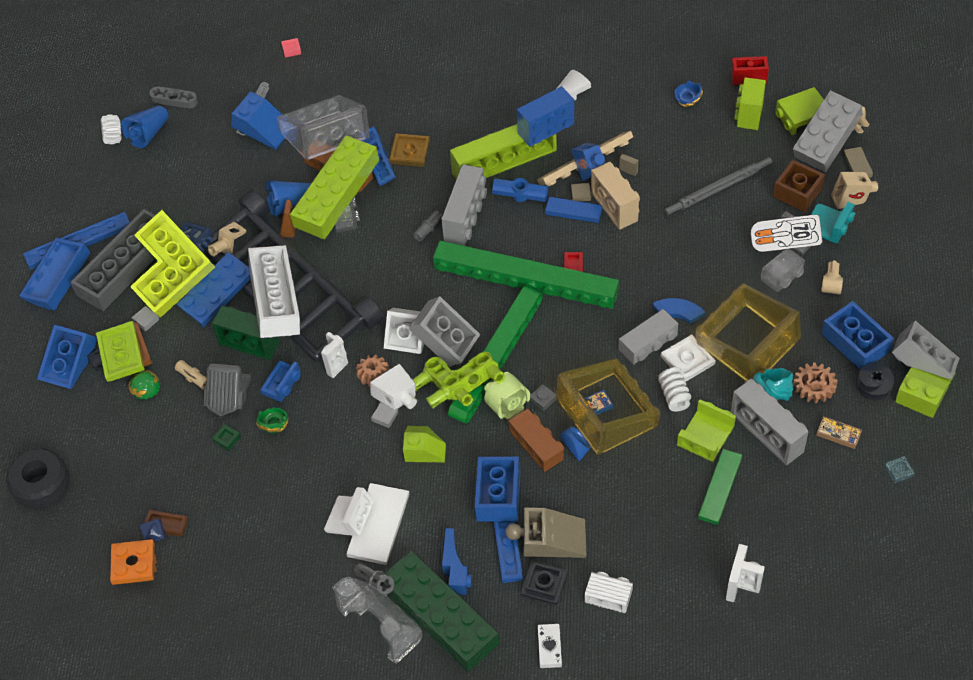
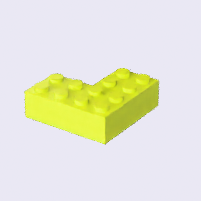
(178, 264)

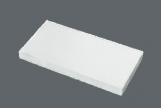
(380, 526)

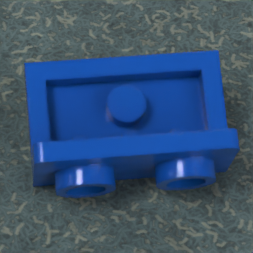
(281, 380)

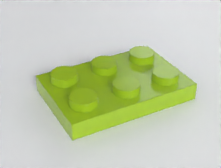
(120, 351)

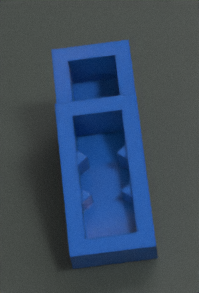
(459, 578)

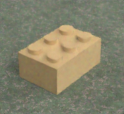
(615, 195)

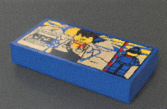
(599, 402)

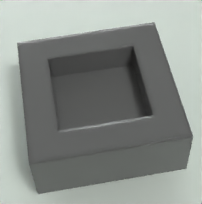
(543, 397)

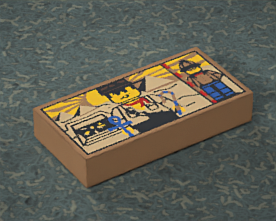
(839, 432)

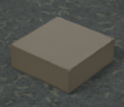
(628, 164)
(581, 192)

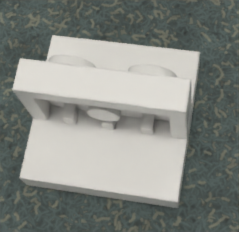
(744, 575)

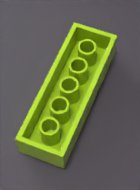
(499, 152)
(334, 187)

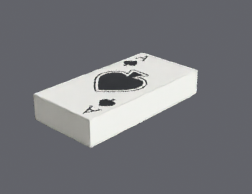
(549, 646)

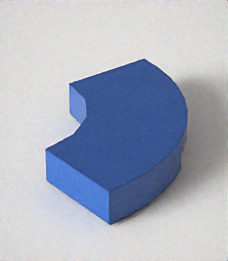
(680, 309)

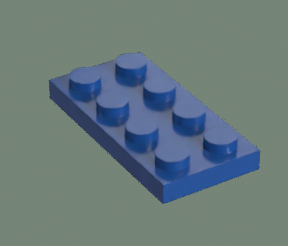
(215, 289)

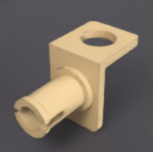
(226, 239)

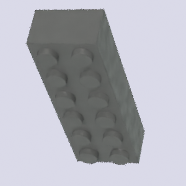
(114, 266)

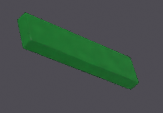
(720, 487)

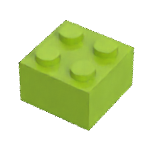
(750, 103)

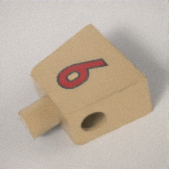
(852, 188)

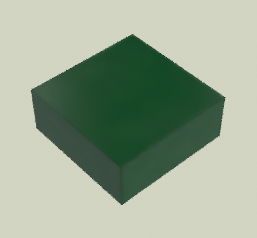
(226, 437)

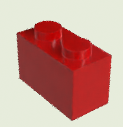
(749, 68)

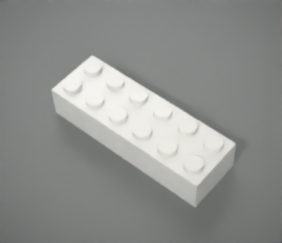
(273, 291)

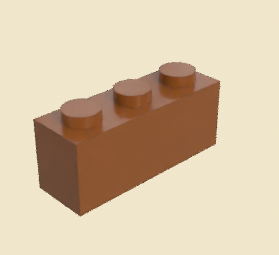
(536, 440)

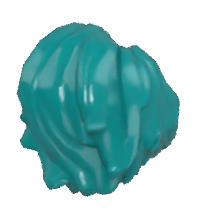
(776, 382)

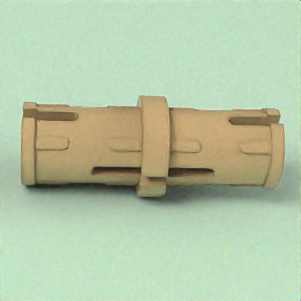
(191, 374)

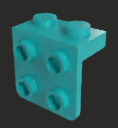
(834, 222)

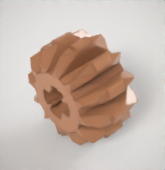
(371, 369)

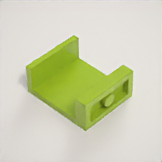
(707, 431)

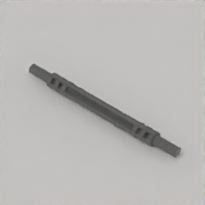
(717, 186)

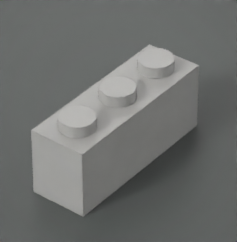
(648, 337)

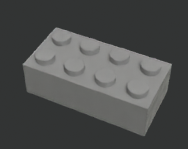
(828, 131)
(464, 205)
(769, 421)

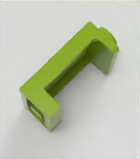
(798, 109)

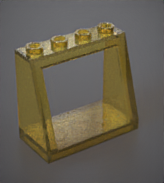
(771, 348)
(611, 434)

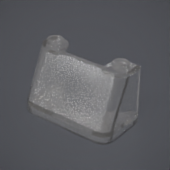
(396, 625)

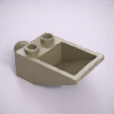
(551, 534)

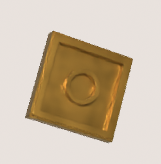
(409, 150)

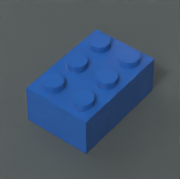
(545, 116)
(857, 335)
(497, 489)

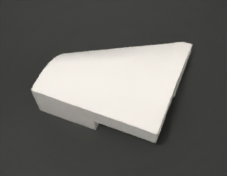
(575, 83)

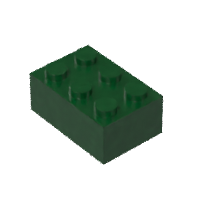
(241, 333)

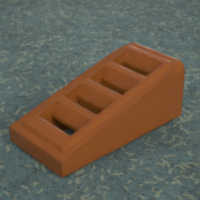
(287, 227)

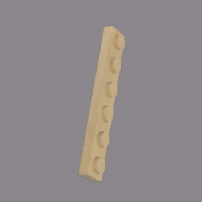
(564, 170)

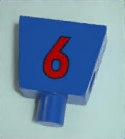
(587, 158)

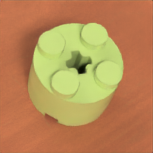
(506, 397)

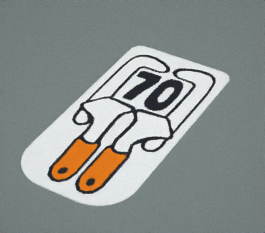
(786, 233)

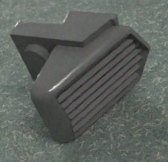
(225, 388)

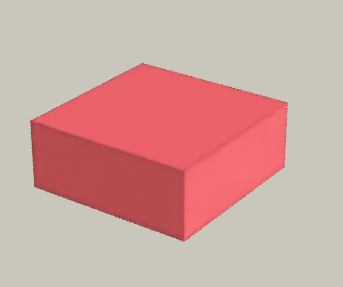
(291, 47)

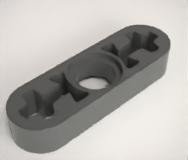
(185, 99)

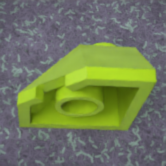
(423, 445)

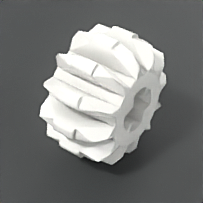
(111, 129)

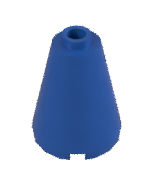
(144, 125)
(281, 192)

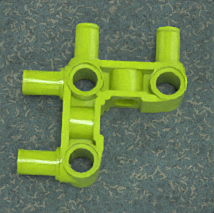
(458, 383)

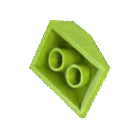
(922, 391)

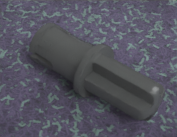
(427, 226)

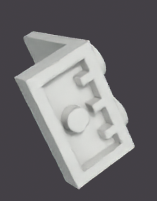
(350, 513)

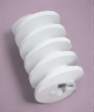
(675, 389)

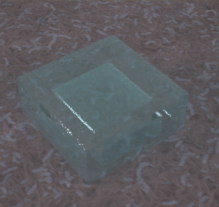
(899, 469)

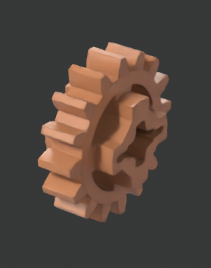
(815, 383)

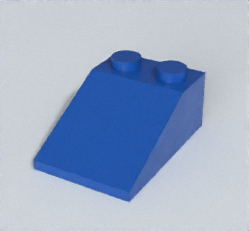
(258, 120)
(66, 356)

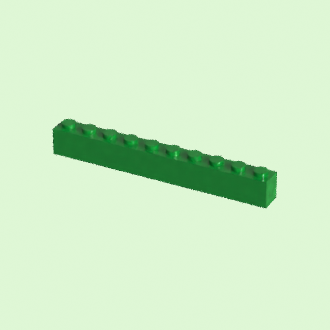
(522, 272)

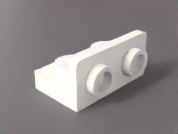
(334, 355)

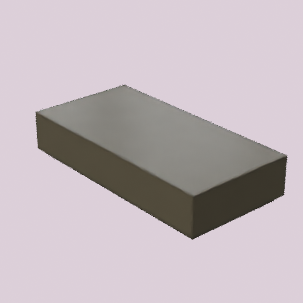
(857, 161)

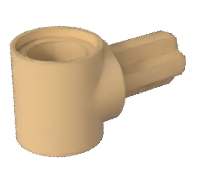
(832, 280)

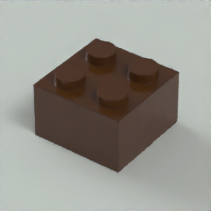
(798, 185)

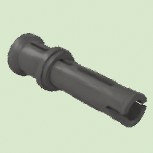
(376, 579)

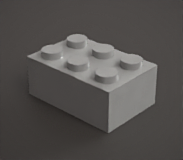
(444, 331)

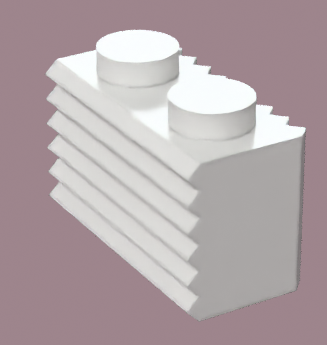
(608, 592)

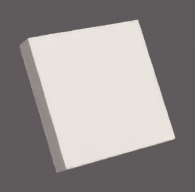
(688, 357)

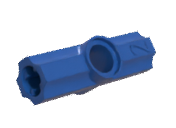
(520, 190)

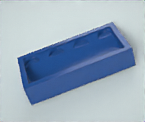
(55, 273)

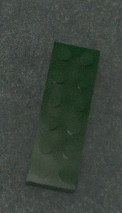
(441, 612)

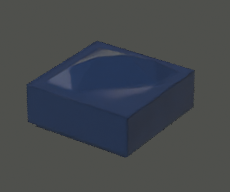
(153, 530)

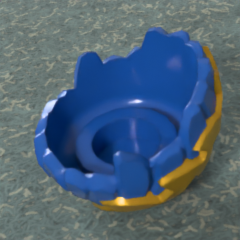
(688, 93)

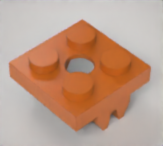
(141, 571)

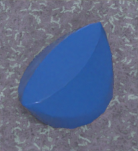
(575, 442)

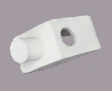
(394, 388)

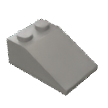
(923, 351)

